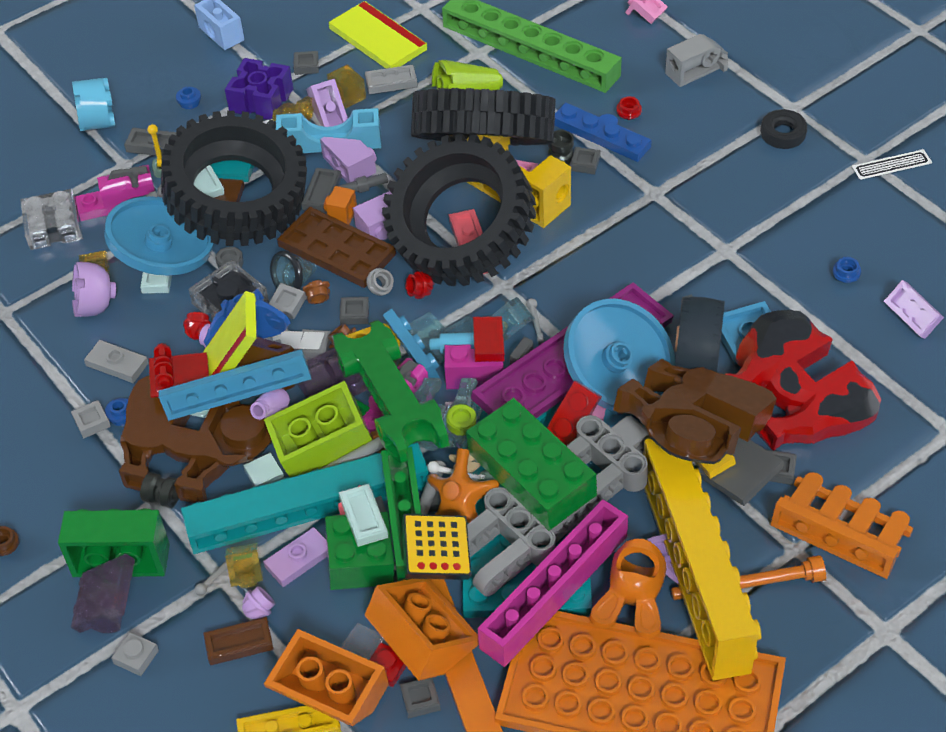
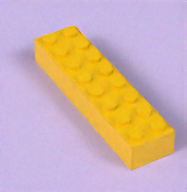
(701, 564)

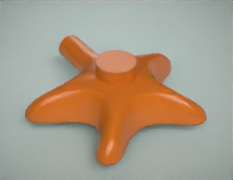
(459, 491)

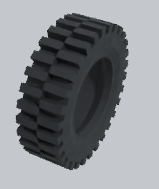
(521, 116)
(236, 140)
(434, 173)

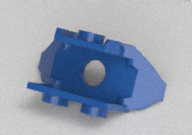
(268, 318)

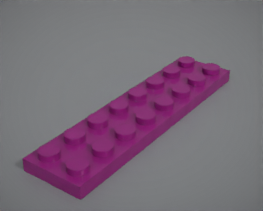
(541, 376)

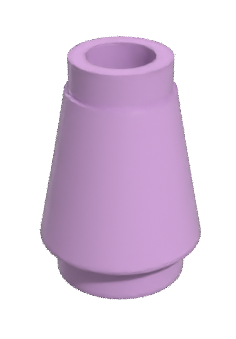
(270, 403)

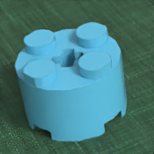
(93, 104)

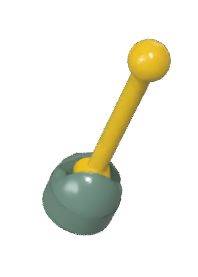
(152, 129)

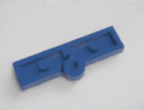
(602, 131)

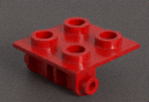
(174, 370)

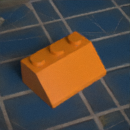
(421, 626)
(328, 678)

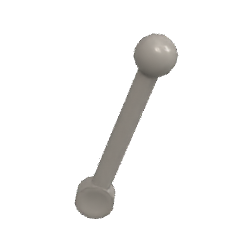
(532, 304)
(201, 588)

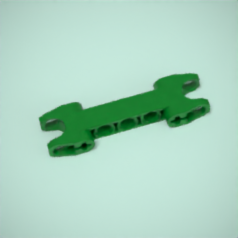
(403, 417)

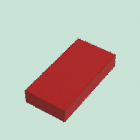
(488, 339)

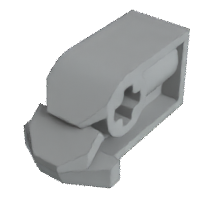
(695, 59)

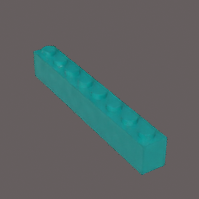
(285, 502)

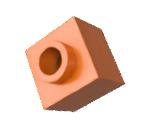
(341, 204)

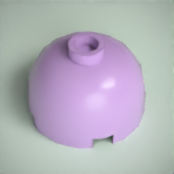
(91, 289)

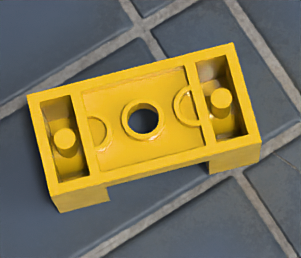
(548, 181)

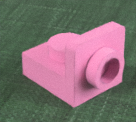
(647, 9)

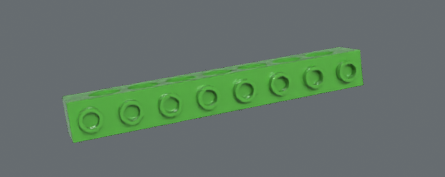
(533, 43)

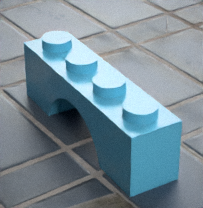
(361, 125)

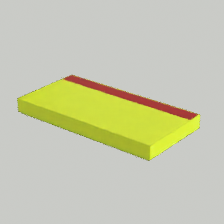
(377, 36)
(233, 336)

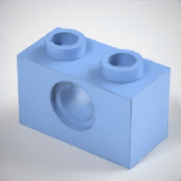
(219, 23)

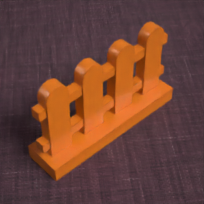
(846, 540)

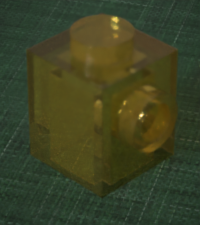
(349, 84)
(244, 565)

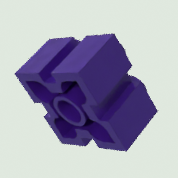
(259, 88)

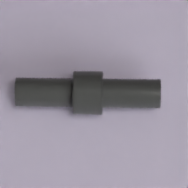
(363, 184)

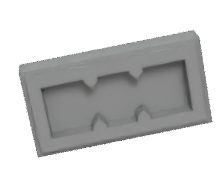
(391, 79)
(116, 361)

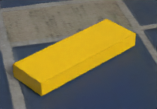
(289, 720)

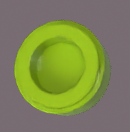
(460, 419)

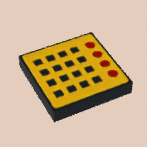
(436, 547)

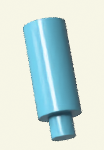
(451, 339)

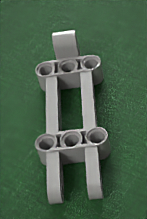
(623, 439)

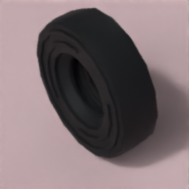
(779, 139)

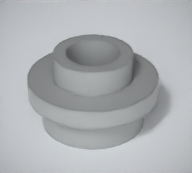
(386, 279)

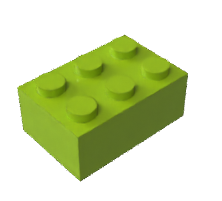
(317, 430)

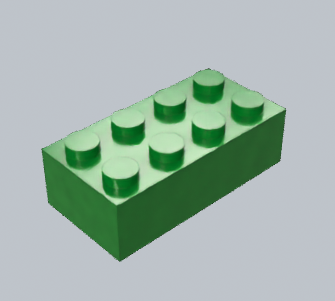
(532, 463)

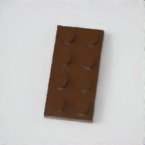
(336, 246)

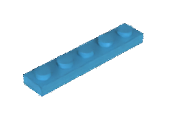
(234, 385)

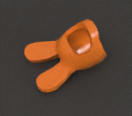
(635, 587)

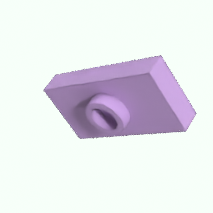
(913, 309)
(297, 557)

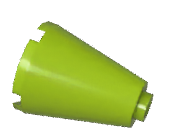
(461, 75)

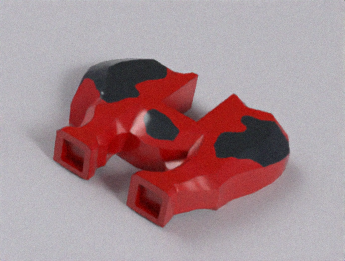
(775, 358)

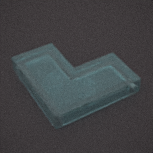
(429, 327)

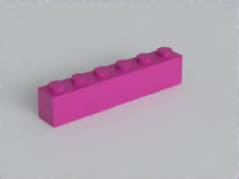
(552, 583)

